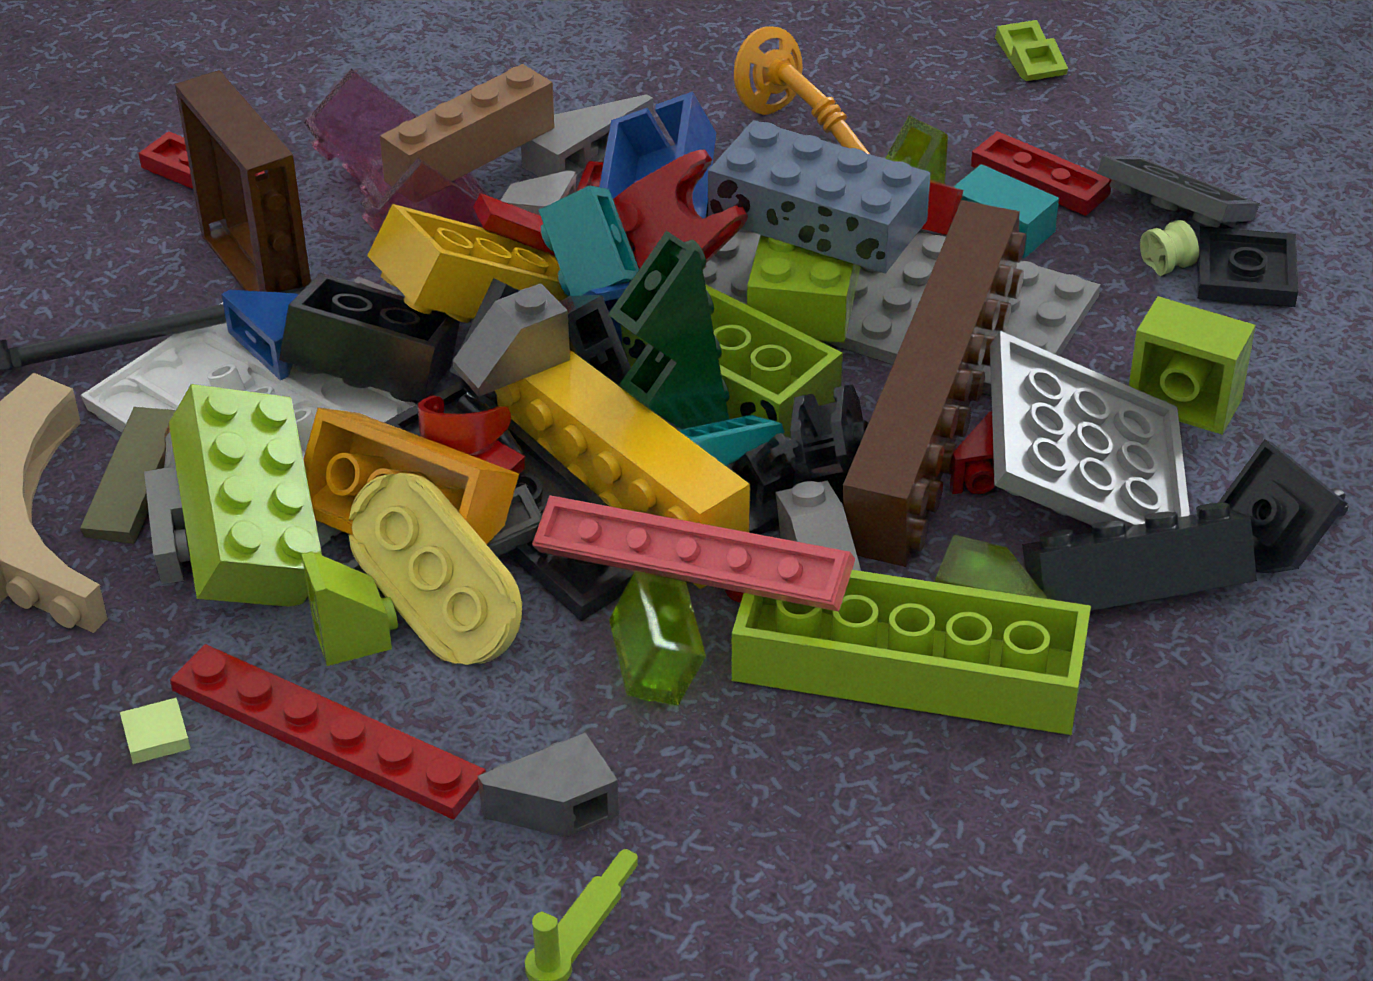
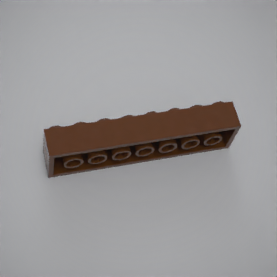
(933, 383)

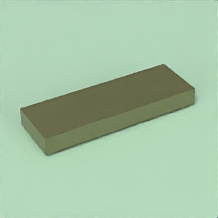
(121, 497)

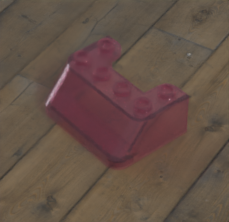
(350, 128)

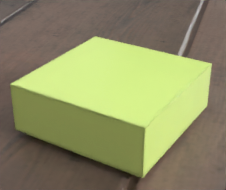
(155, 730)

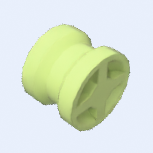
(1169, 247)

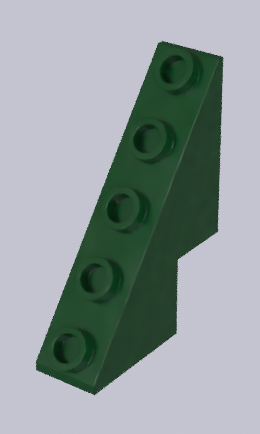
(672, 312)

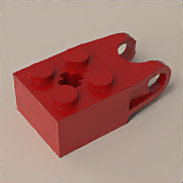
(666, 203)

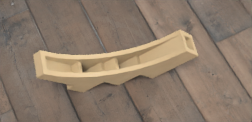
(32, 427)

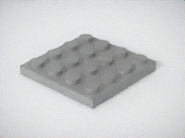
(1082, 439)

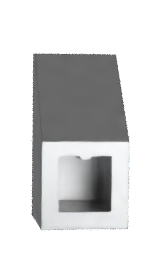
(552, 789)

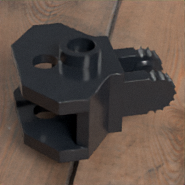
(827, 436)

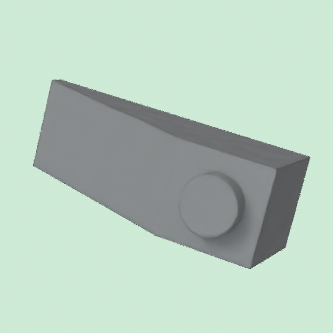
(577, 137)

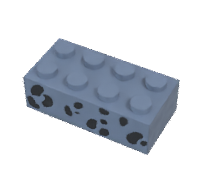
(821, 195)

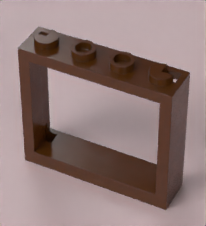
(259, 214)

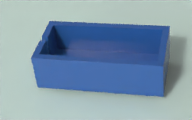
(639, 146)

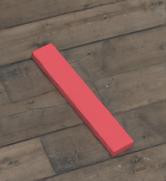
(695, 552)

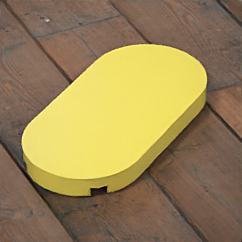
(435, 569)

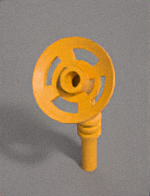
(780, 72)

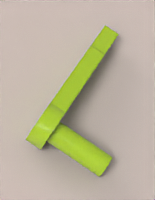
(560, 943)

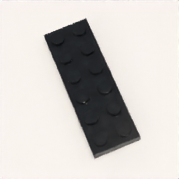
(575, 583)

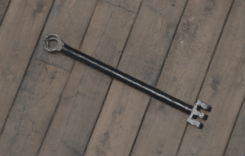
(115, 336)

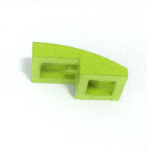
(1030, 51)

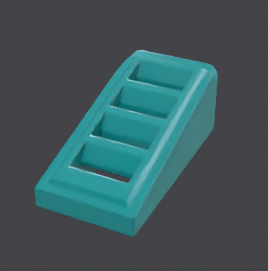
(733, 437)

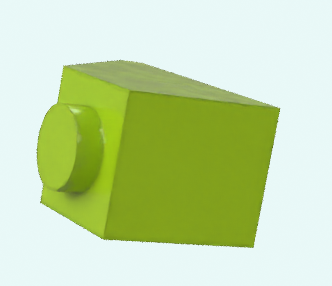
(346, 610)

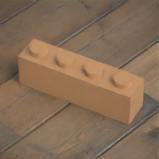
(472, 126)

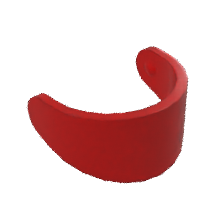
(461, 431)

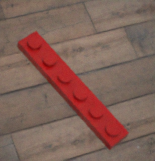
(329, 731)

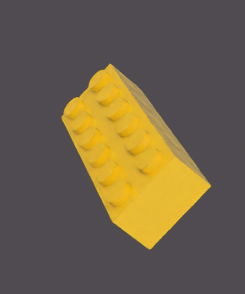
(624, 447)

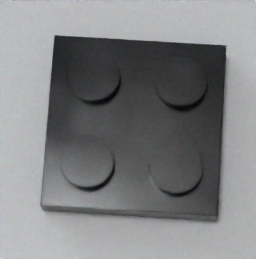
(1247, 266)

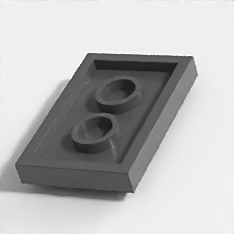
(1175, 190)

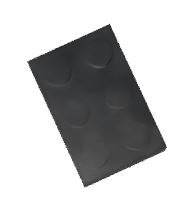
(368, 338)

